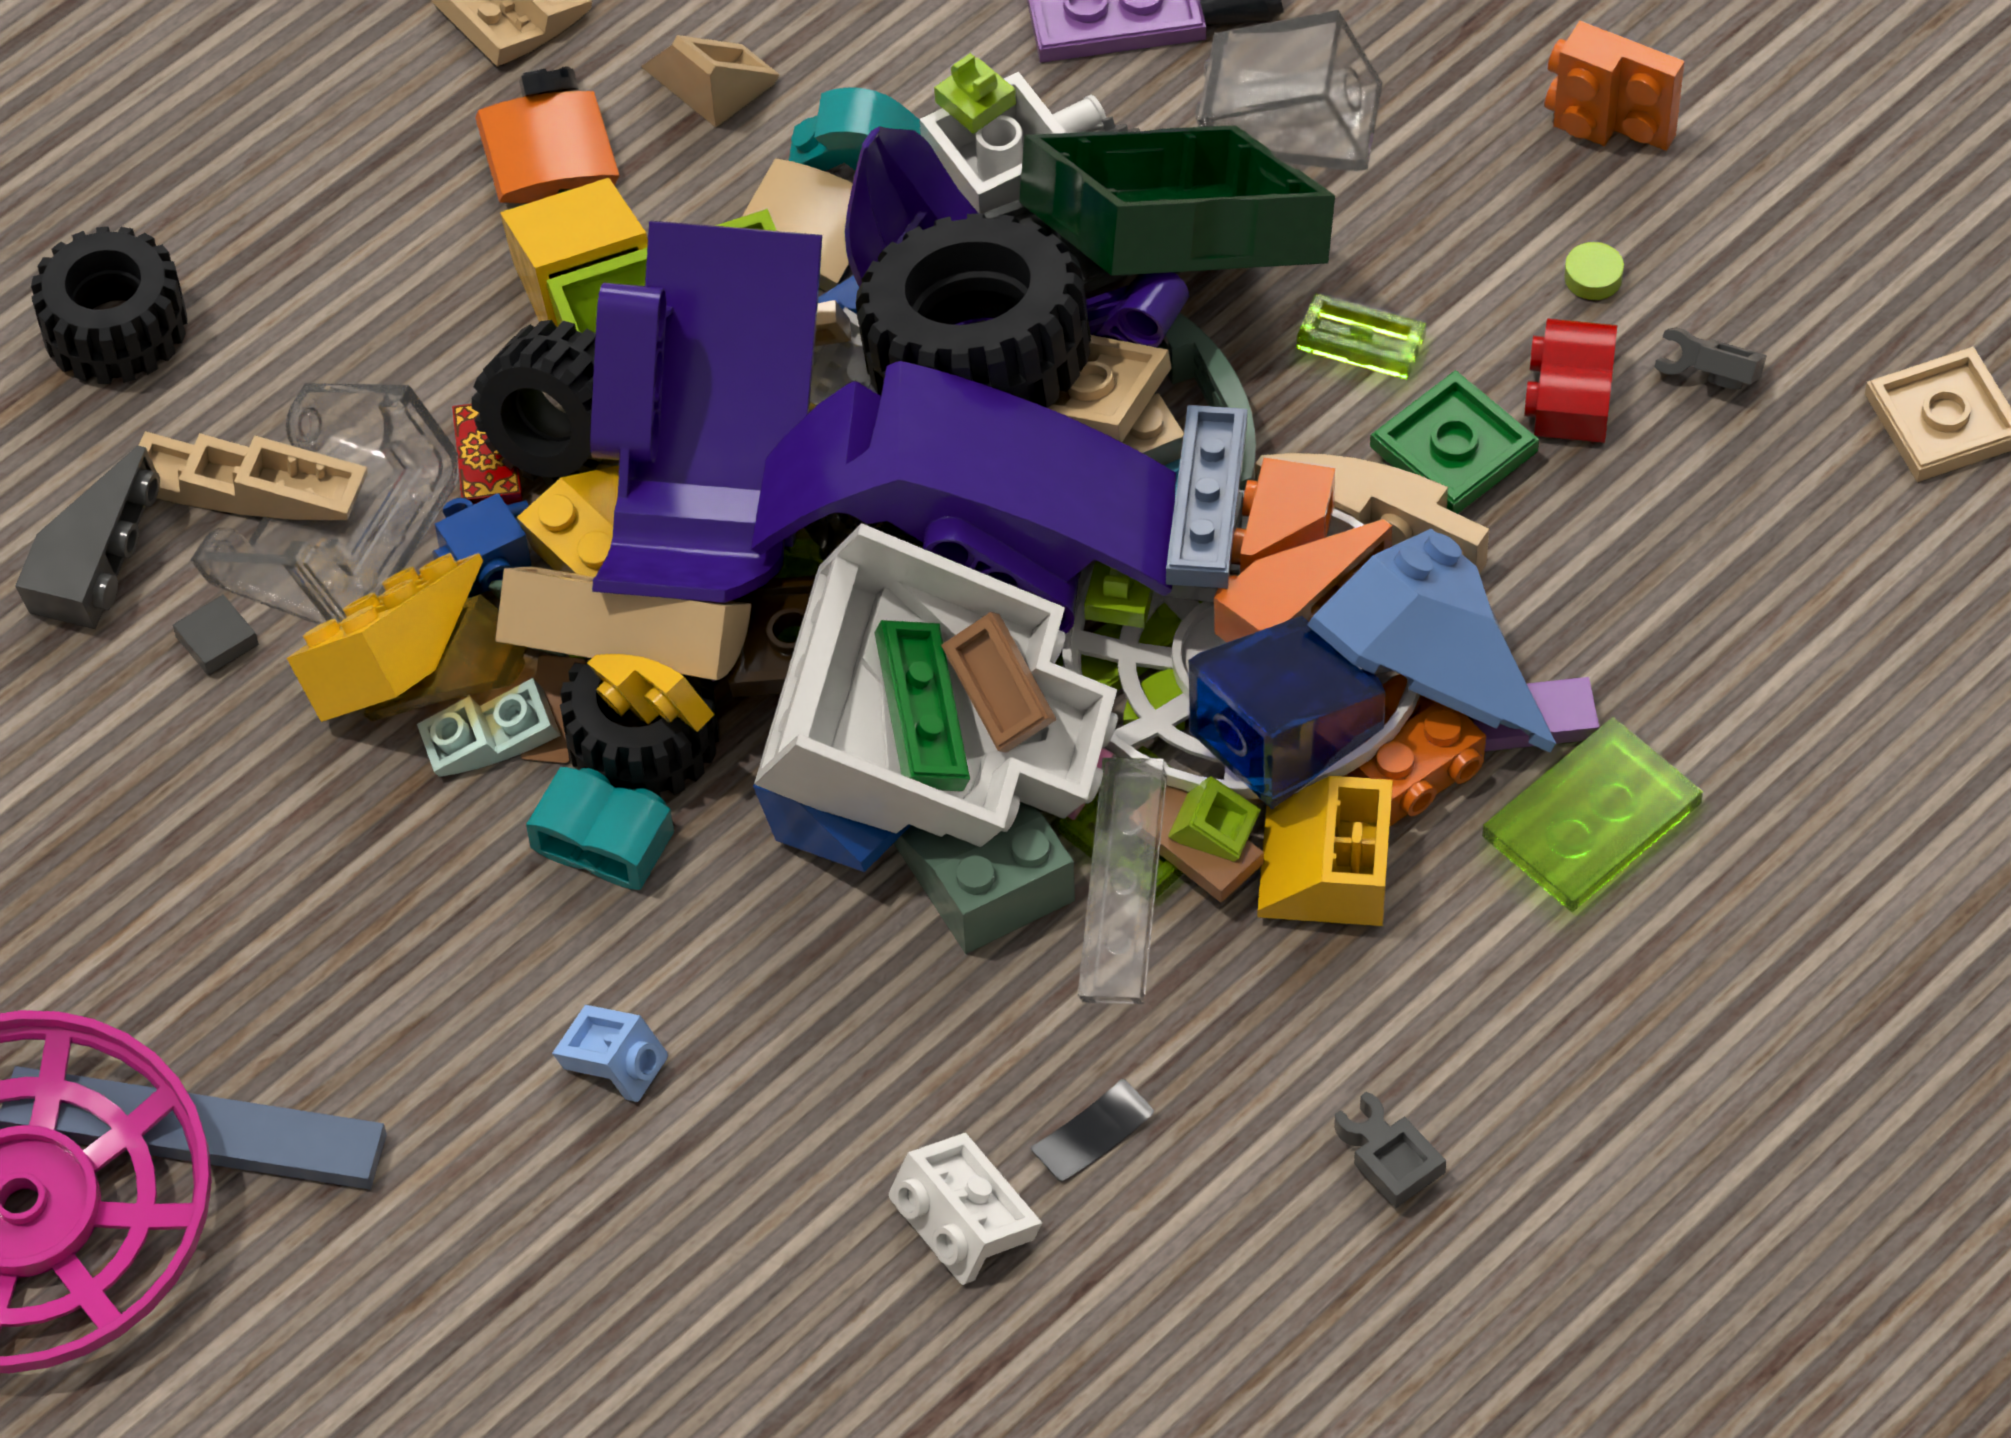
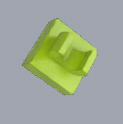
(974, 93)
(1116, 598)

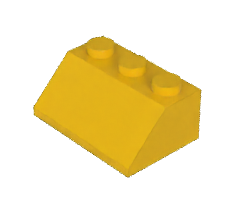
(574, 521)

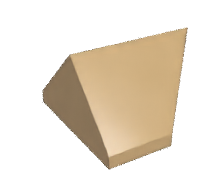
(711, 75)

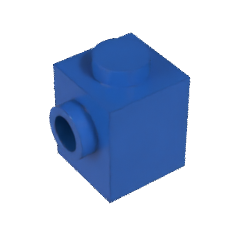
(485, 530)

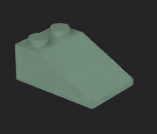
(992, 886)

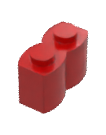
(1574, 380)

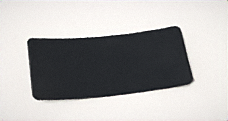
(1093, 1131)

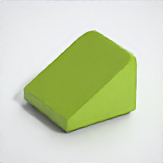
(1215, 820)

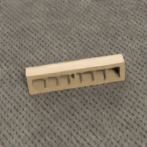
(564, 616)

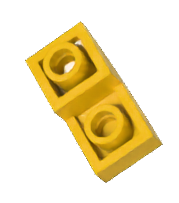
(648, 690)

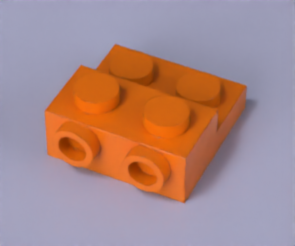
(1612, 87)
(1426, 754)

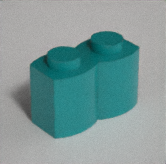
(600, 827)

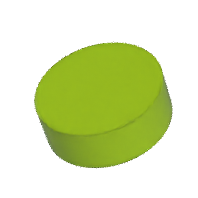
(1594, 270)

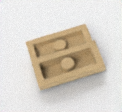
(512, 27)
(809, 203)

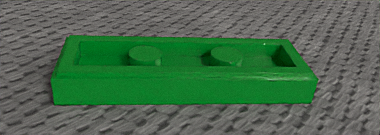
(922, 704)

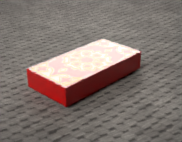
(479, 468)

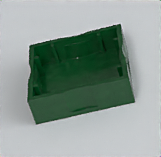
(1176, 200)

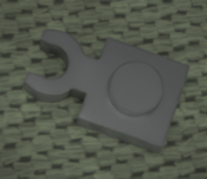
(1393, 1156)

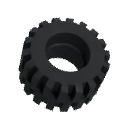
(115, 339)
(521, 418)
(634, 757)

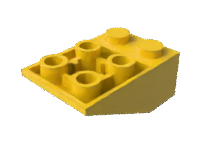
(384, 639)

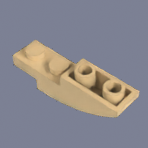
(1400, 497)

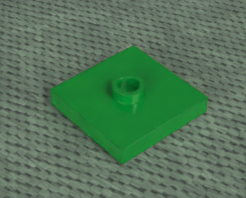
(1455, 440)

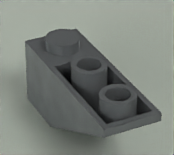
(81, 551)

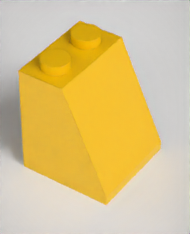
(568, 235)

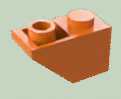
(1285, 509)

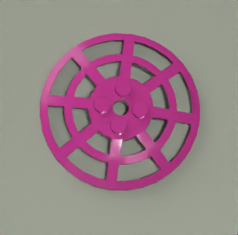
(70, 1192)

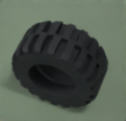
(971, 273)

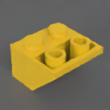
(1328, 853)

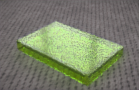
(1592, 814)

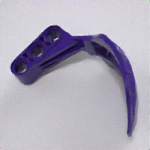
(906, 187)

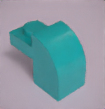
(843, 124)

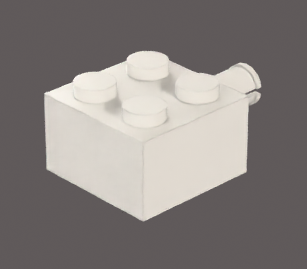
(990, 161)

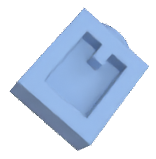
(614, 1048)

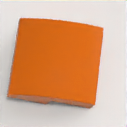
(545, 145)

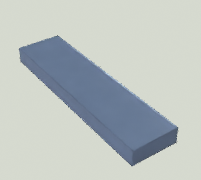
(1207, 497)

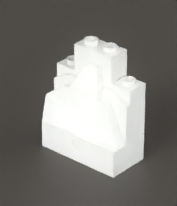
(833, 718)

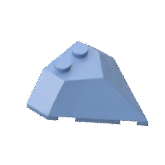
(1430, 620)

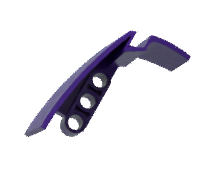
(692, 399)
(974, 482)

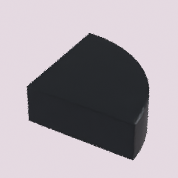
(548, 81)

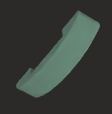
(1198, 357)

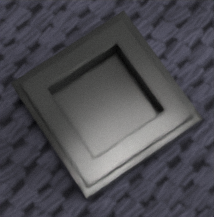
(215, 634)

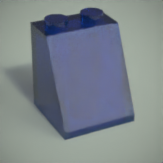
(1281, 707)

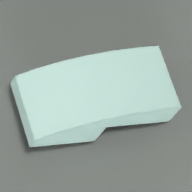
(479, 736)

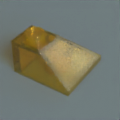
(468, 667)

